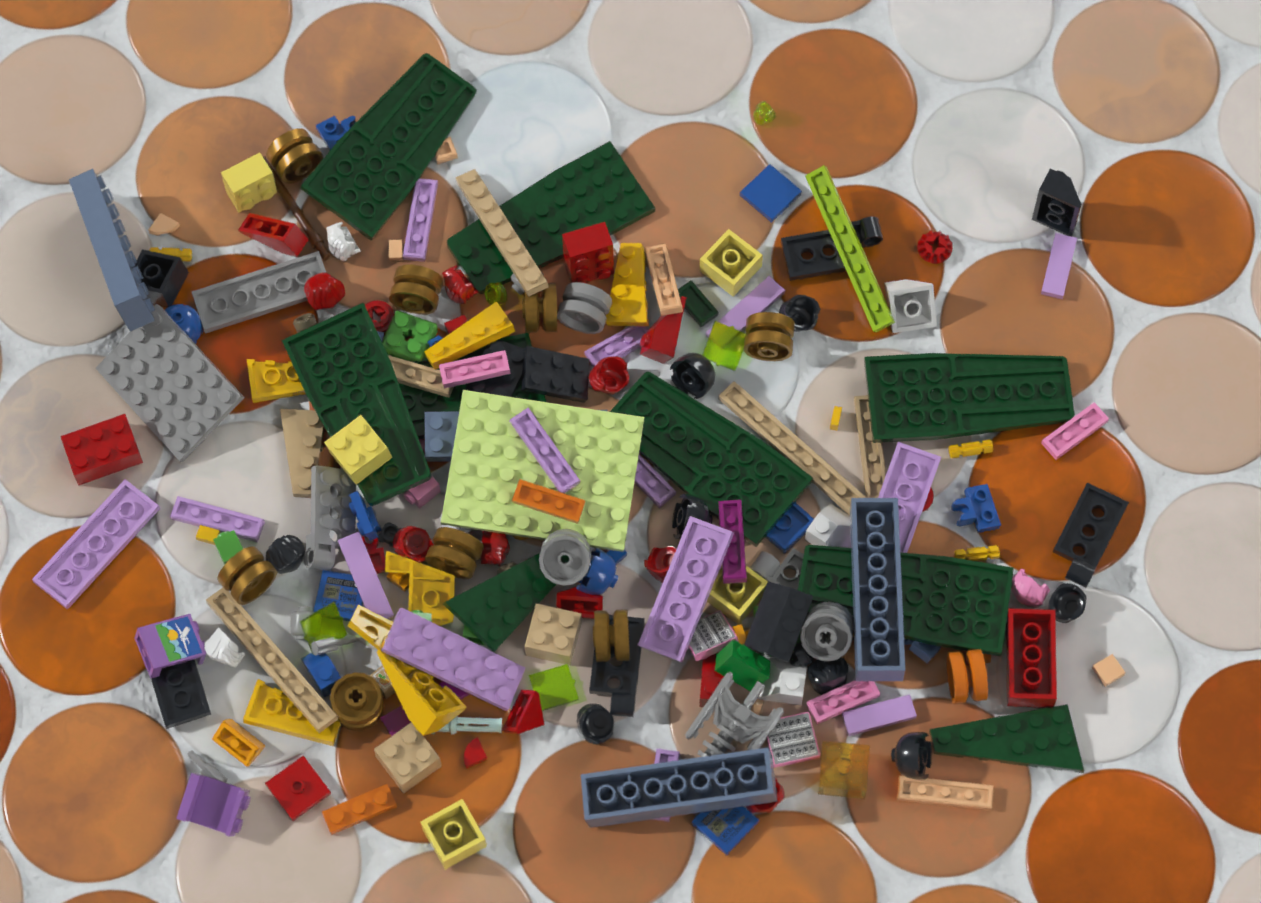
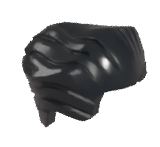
(803, 312)
(286, 554)
(1068, 602)
(828, 675)
(595, 723)

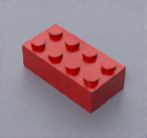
(1031, 658)

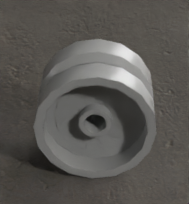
(584, 308)
(559, 569)
(827, 631)

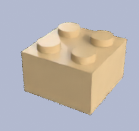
(553, 634)
(407, 757)

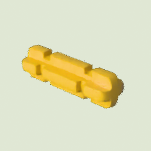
(185, 254)
(970, 448)
(978, 553)

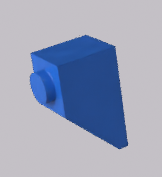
(322, 672)

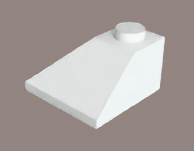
(911, 305)
(830, 528)
(784, 683)

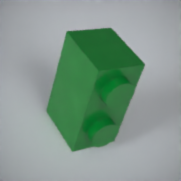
(743, 663)

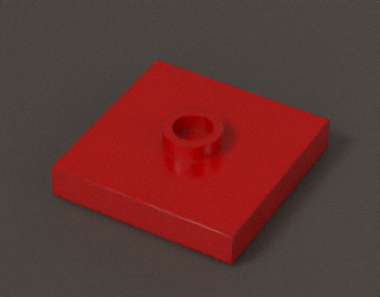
(298, 788)

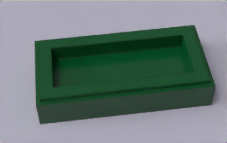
(697, 304)

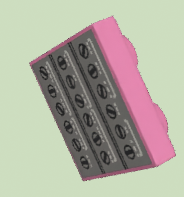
(711, 636)
(793, 740)

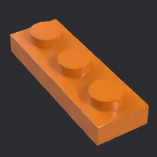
(548, 501)
(359, 809)

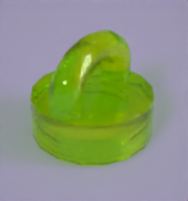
(765, 112)
(495, 292)

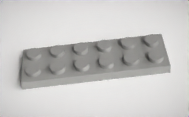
(256, 292)

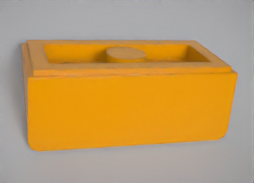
(238, 742)

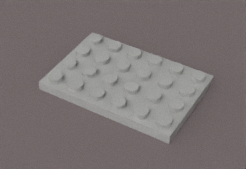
(170, 383)

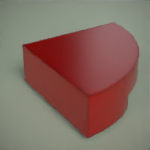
(474, 753)

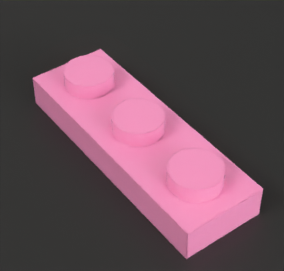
(474, 369)
(1075, 431)
(842, 699)

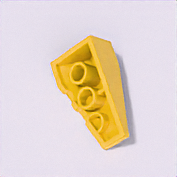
(423, 700)

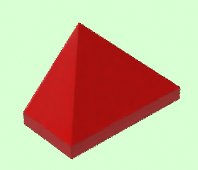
(579, 602)
(525, 713)

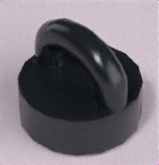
(802, 656)

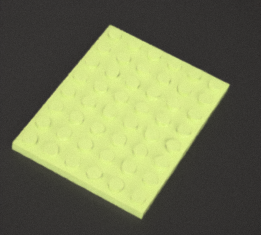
(493, 457)

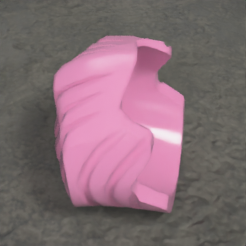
(1027, 590)

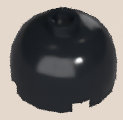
(693, 374)
(689, 506)
(913, 755)

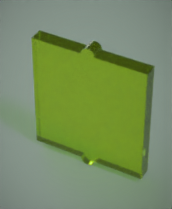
(724, 346)
(323, 625)
(554, 687)

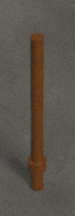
(314, 238)

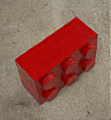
(588, 253)
(101, 449)

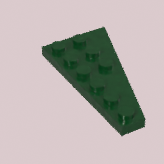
(502, 602)
(1024, 738)

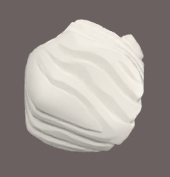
(341, 242)
(223, 649)

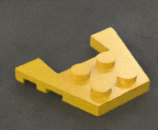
(427, 587)

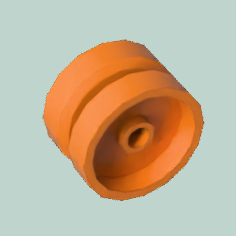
(967, 676)

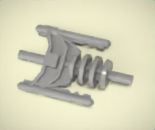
(733, 719)

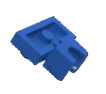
(332, 130)
(977, 508)
(366, 517)

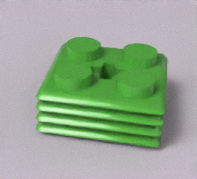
(407, 325)

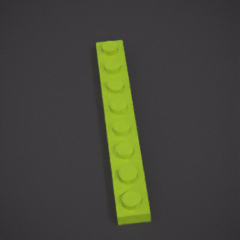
(850, 249)

